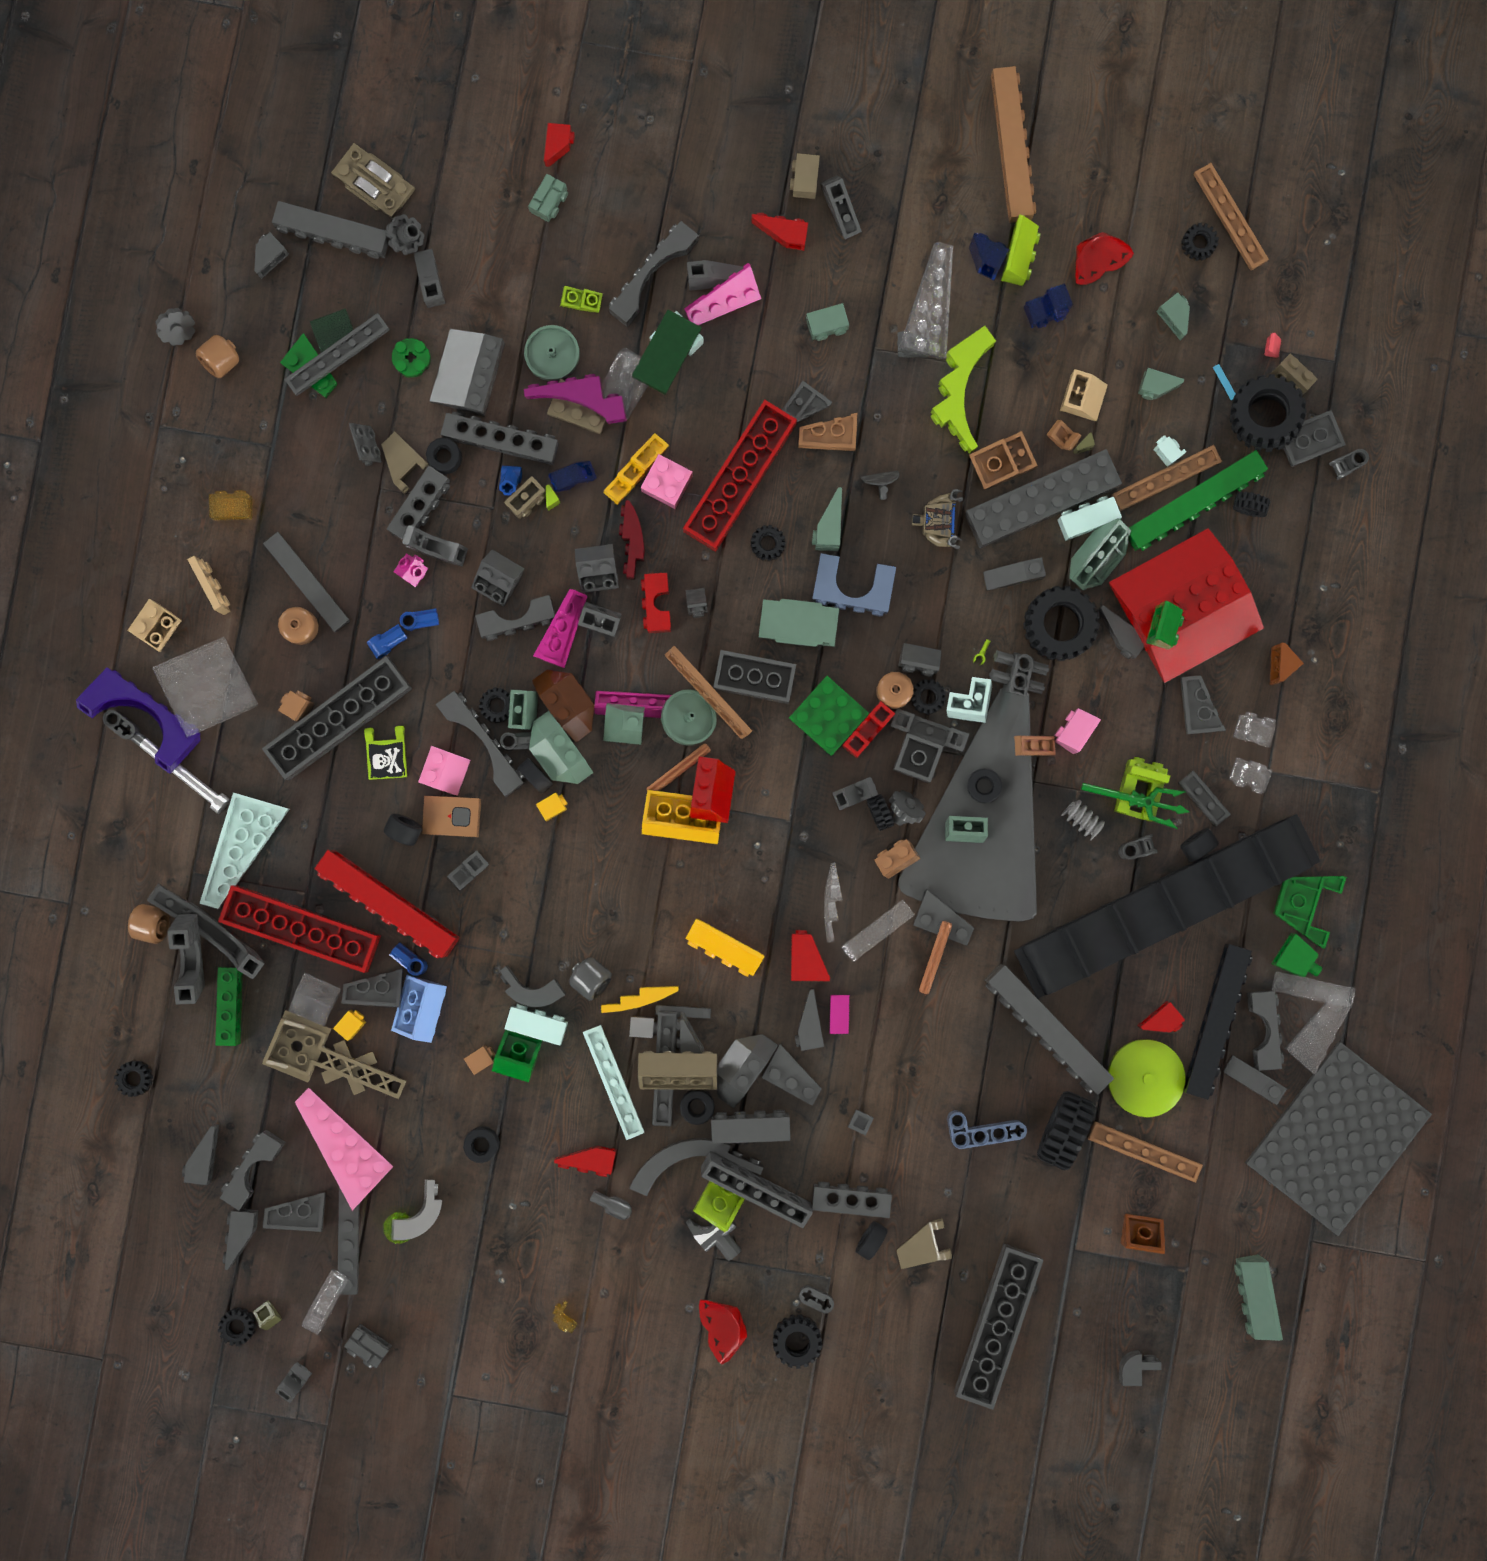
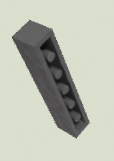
(330, 229)

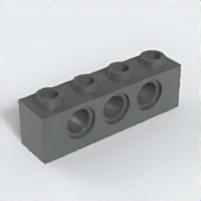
(408, 510)
(879, 1209)

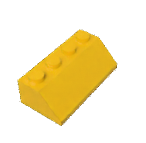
(669, 817)
(724, 946)

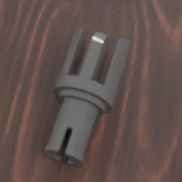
(613, 1205)

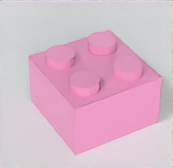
(666, 481)

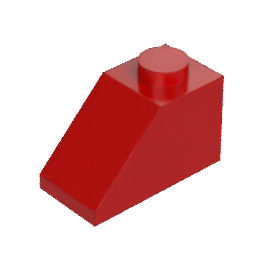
(558, 142)
(1163, 1019)

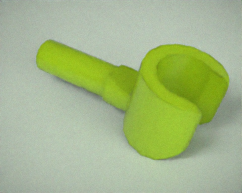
(982, 652)

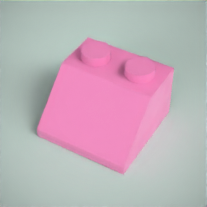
(1076, 731)
(444, 771)

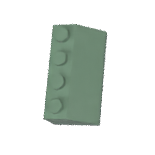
(1258, 1298)

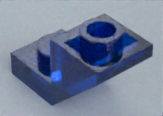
(571, 475)

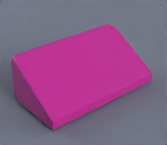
(839, 1014)

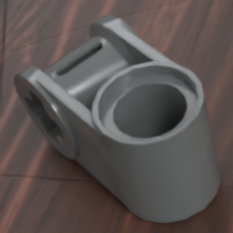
(1346, 464)
(1141, 847)

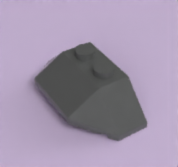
(742, 1066)

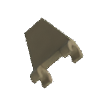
(401, 460)
(923, 1247)

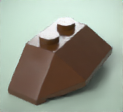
(566, 702)

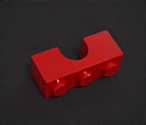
(654, 586)
(868, 729)

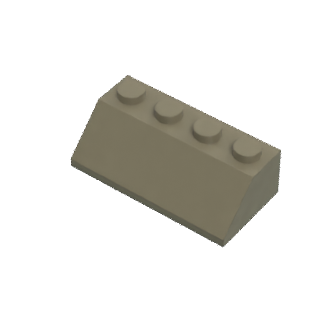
(677, 1070)

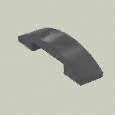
(929, 730)

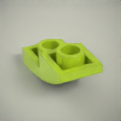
(581, 299)

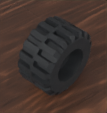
(801, 1357)

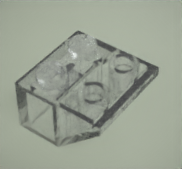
(314, 999)

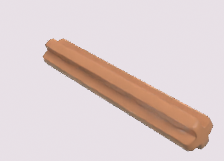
(681, 767)
(935, 957)

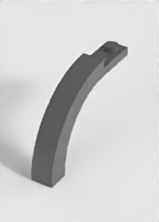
(229, 943)
(685, 1149)

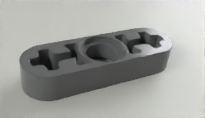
(694, 1012)

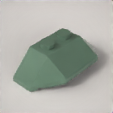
(1099, 554)
(556, 751)

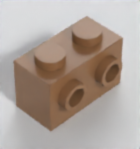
(296, 705)
(897, 858)

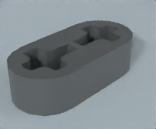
(815, 1304)

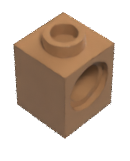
(480, 1059)

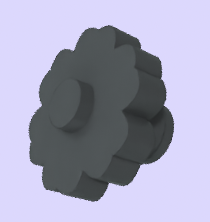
(404, 234)
(175, 326)
(906, 808)

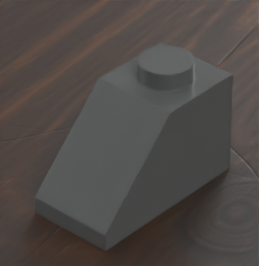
(268, 254)

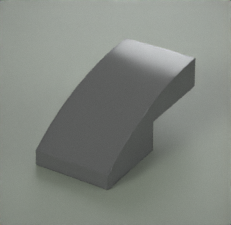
(468, 870)

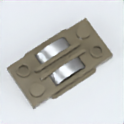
(373, 181)

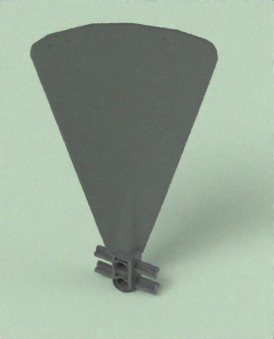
(997, 875)

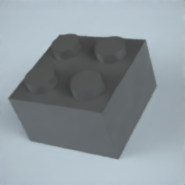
(918, 758)

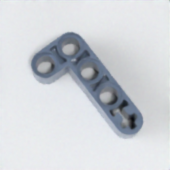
(987, 1129)

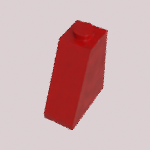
(806, 959)

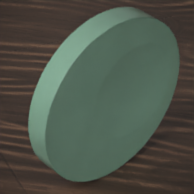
(551, 353)
(688, 718)

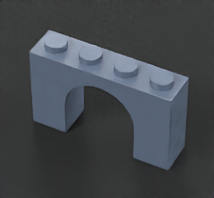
(875, 601)

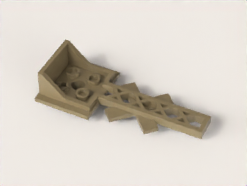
(313, 1038)

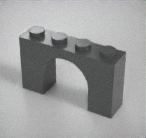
(185, 936)

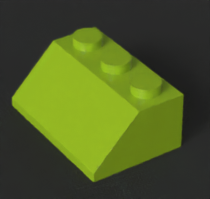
(1021, 251)

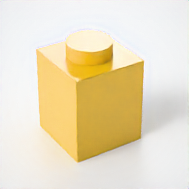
(552, 806)
(350, 1024)

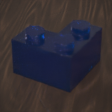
(1050, 307)

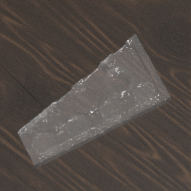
(1314, 1039)

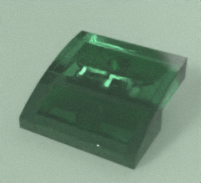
(331, 328)

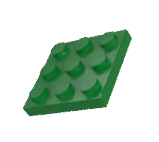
(829, 715)

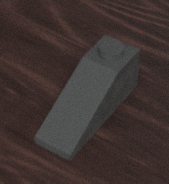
(841, 206)
(1014, 574)
(1122, 633)
(809, 1028)
(1254, 1080)
(201, 1163)

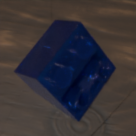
(987, 255)

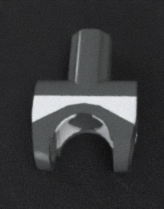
(711, 1235)

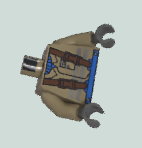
(939, 520)

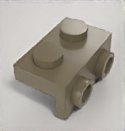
(1295, 372)

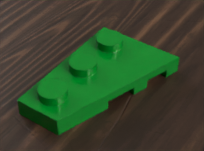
(301, 354)

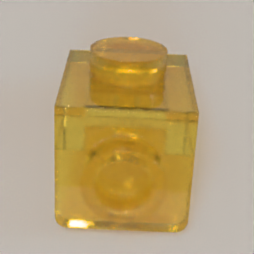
(564, 1322)

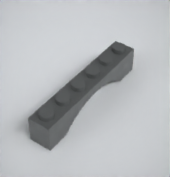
(677, 244)
(504, 774)

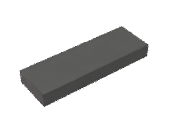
(1204, 798)

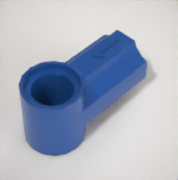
(510, 478)
(421, 619)
(382, 644)
(407, 959)

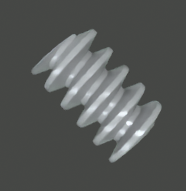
(1084, 819)

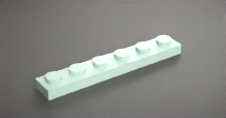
(613, 1082)

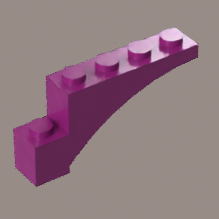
(585, 392)

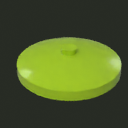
(1146, 1078)

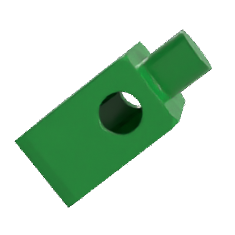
(1297, 957)

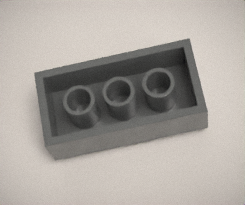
(754, 676)
(750, 1127)

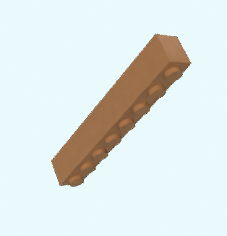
(1012, 143)

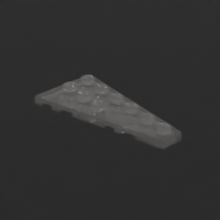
(929, 317)

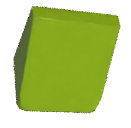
(551, 498)

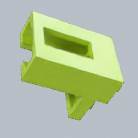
(1136, 771)

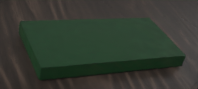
(666, 352)

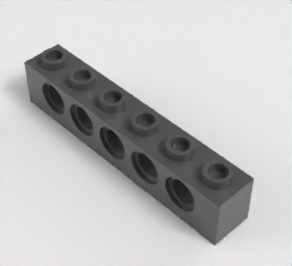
(545, 455)
(756, 1189)

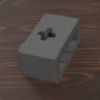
(599, 619)

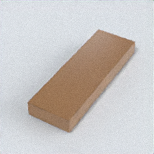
(1034, 745)

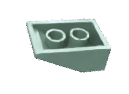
(829, 527)

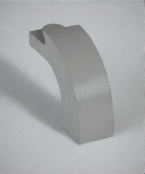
(412, 1227)

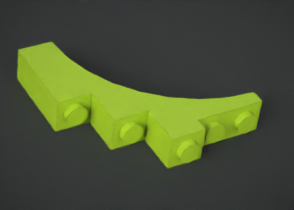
(952, 410)

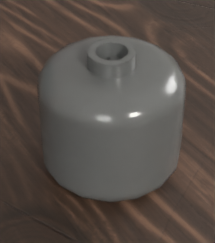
(590, 978)

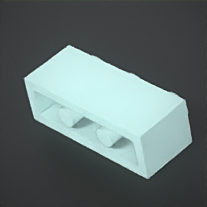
(1088, 517)
(536, 1024)

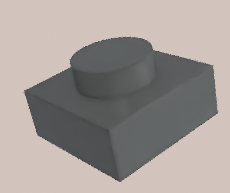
(860, 1122)

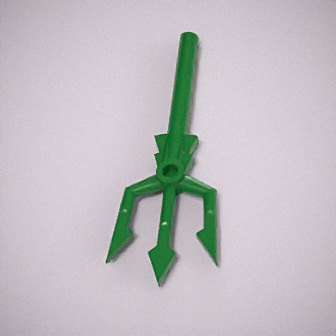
(1141, 800)

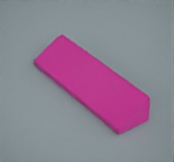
(652, 702)

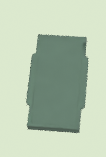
(798, 622)

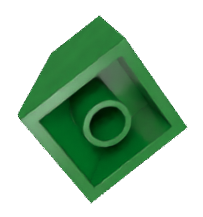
(1165, 625)
(516, 1055)

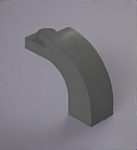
(434, 546)
(531, 997)

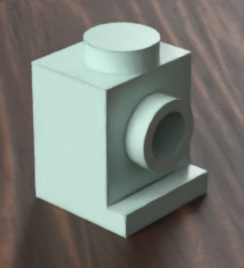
(1168, 450)

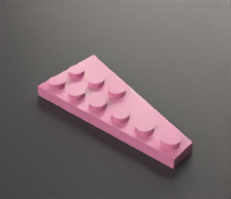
(347, 1154)

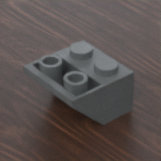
(596, 568)
(497, 577)
(919, 659)

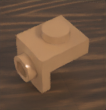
(1063, 436)

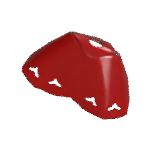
(1097, 254)
(725, 1326)

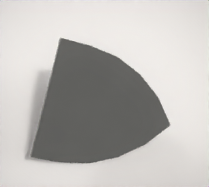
(881, 480)

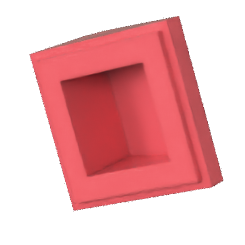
(1273, 346)

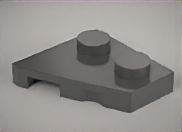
(805, 402)

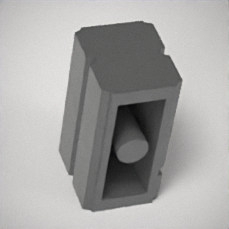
(367, 1346)

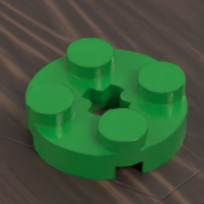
(403, 349)

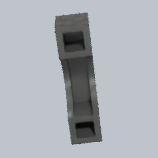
(540, 612)
(1267, 1054)
(239, 1189)

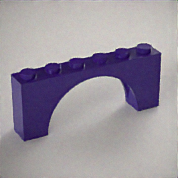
(112, 691)

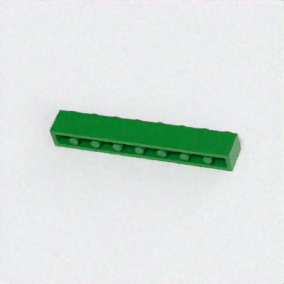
(1197, 499)

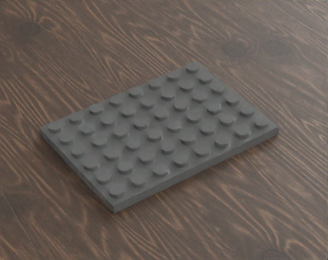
(1338, 1138)

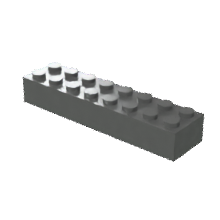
(1043, 498)
(337, 718)
(1050, 1031)
(998, 1326)

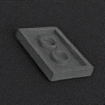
(1316, 438)

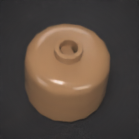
(217, 356)
(298, 625)
(898, 698)
(148, 924)

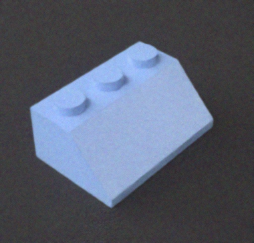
(419, 1009)

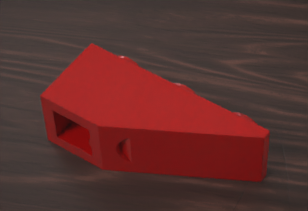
(786, 232)
(595, 1159)

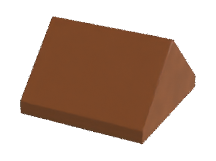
(1283, 663)
(1143, 1233)

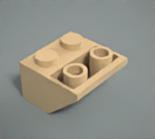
(1084, 395)
(154, 625)

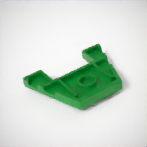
(1299, 901)

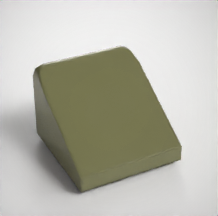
(1086, 445)
(266, 1316)

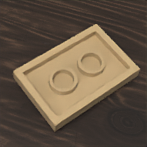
(210, 586)

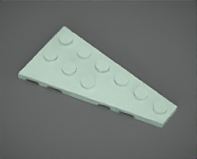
(243, 836)

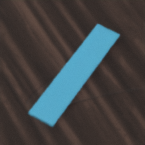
(1223, 379)

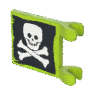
(386, 757)

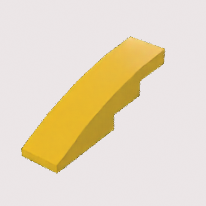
(635, 469)
(647, 996)

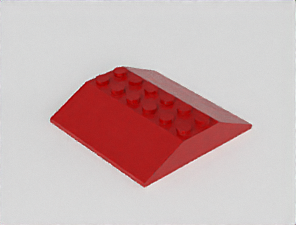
(1209, 590)

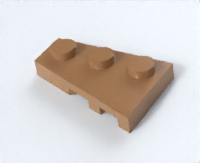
(830, 435)

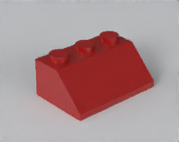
(712, 790)

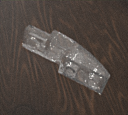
(1313, 989)

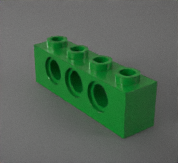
(228, 1006)

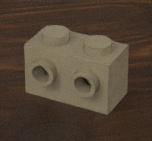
(806, 176)
(526, 498)

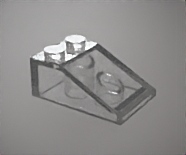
(620, 380)

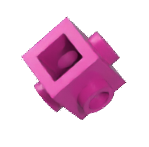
(411, 569)

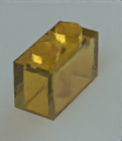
(230, 506)

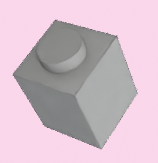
(643, 1027)

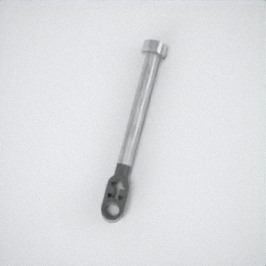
(217, 801)

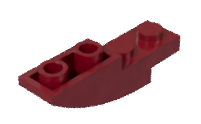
(631, 532)

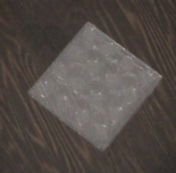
(205, 686)

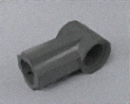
(521, 741)

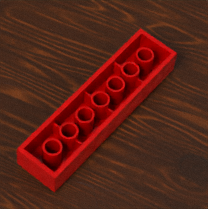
(740, 475)
(387, 903)
(299, 928)

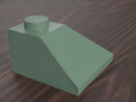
(623, 723)

